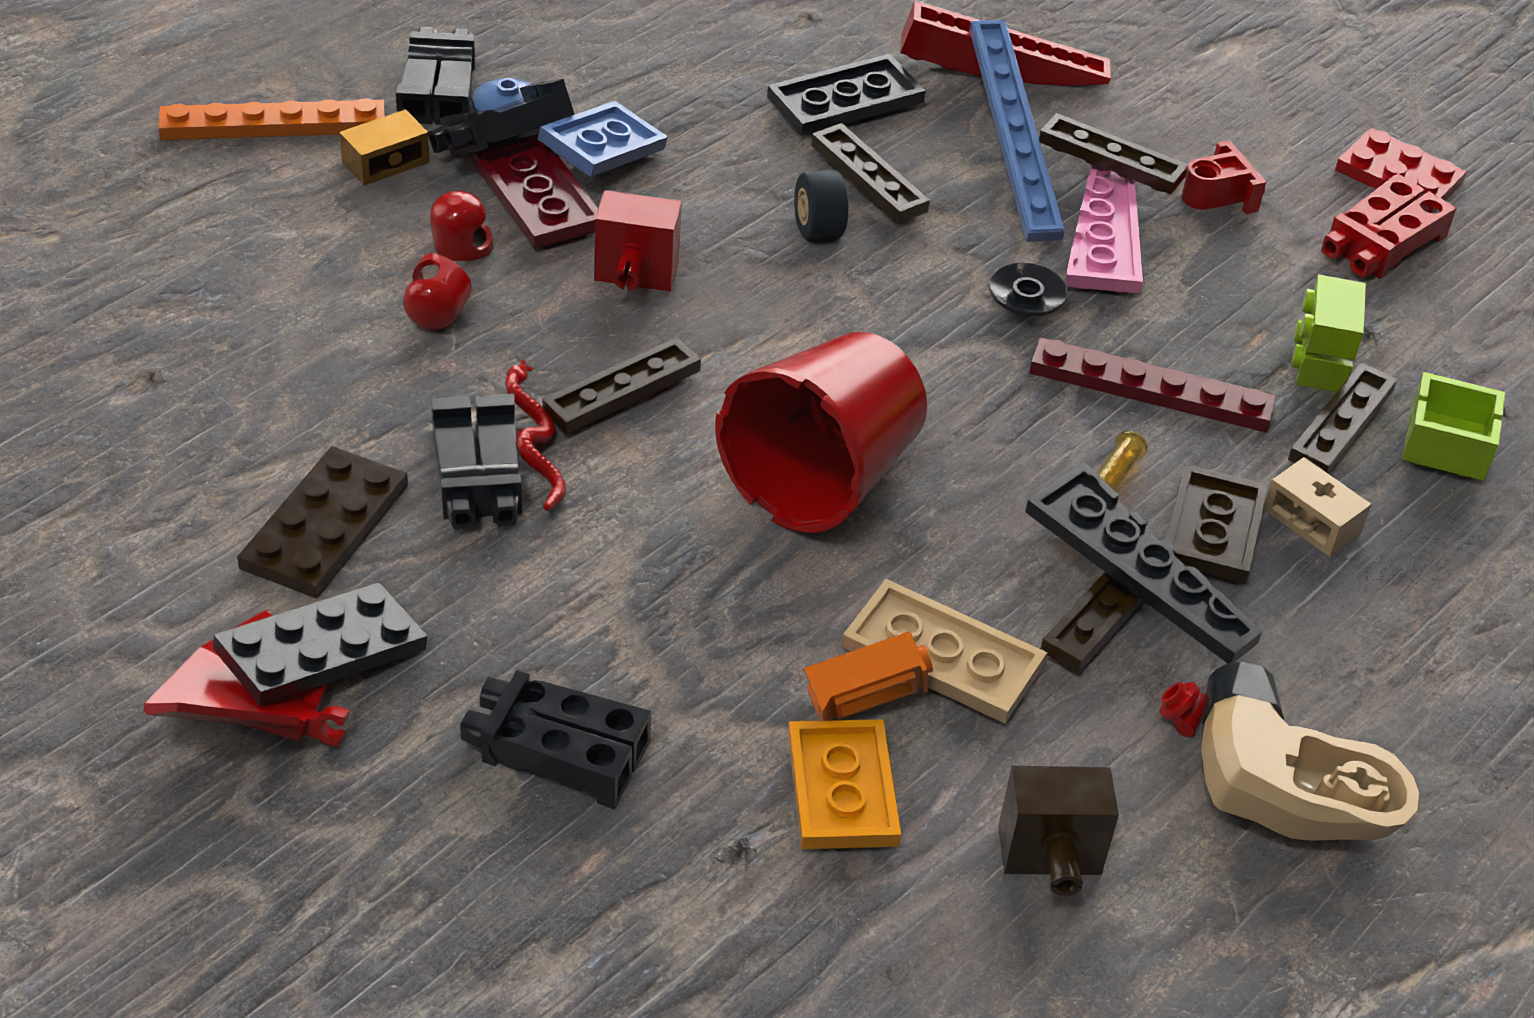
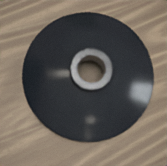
(1028, 289)

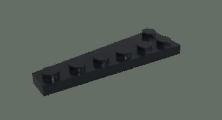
(1093, 522)

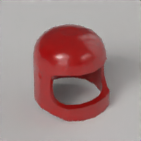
(453, 223)
(437, 300)

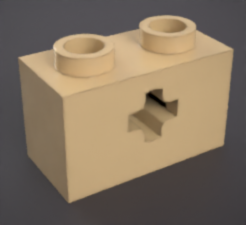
(1316, 506)

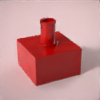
(637, 241)

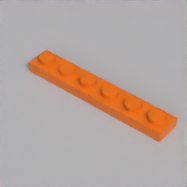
(265, 119)

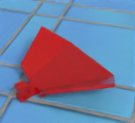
(211, 692)

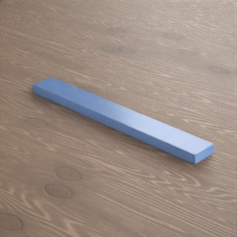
(1016, 131)

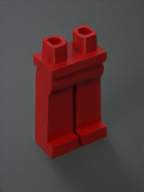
(1387, 227)

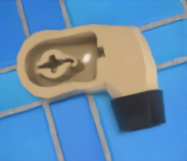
(1295, 775)

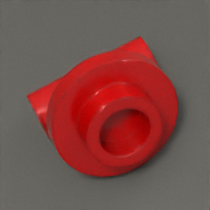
(1183, 706)

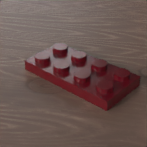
(537, 190)

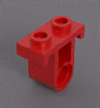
(1223, 181)

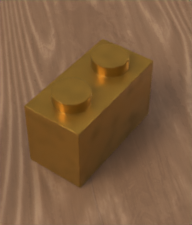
(384, 147)

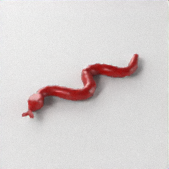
(542, 434)

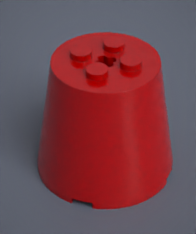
(820, 428)

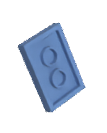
(602, 138)

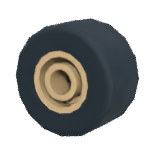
(821, 205)

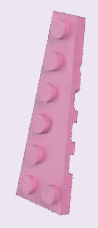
(1106, 236)

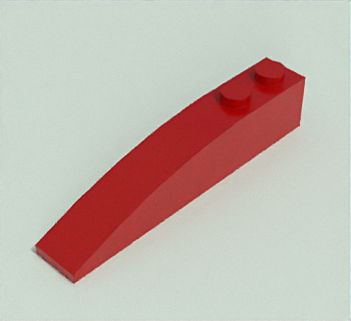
(945, 40)

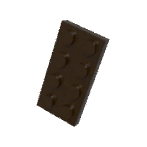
(323, 522)

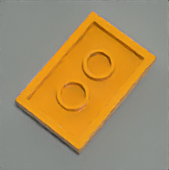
(843, 784)

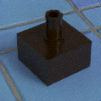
(1058, 823)

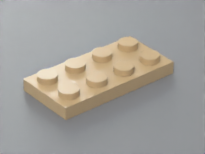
(967, 656)

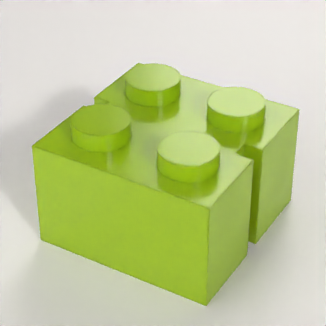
(1329, 332)
(1454, 426)

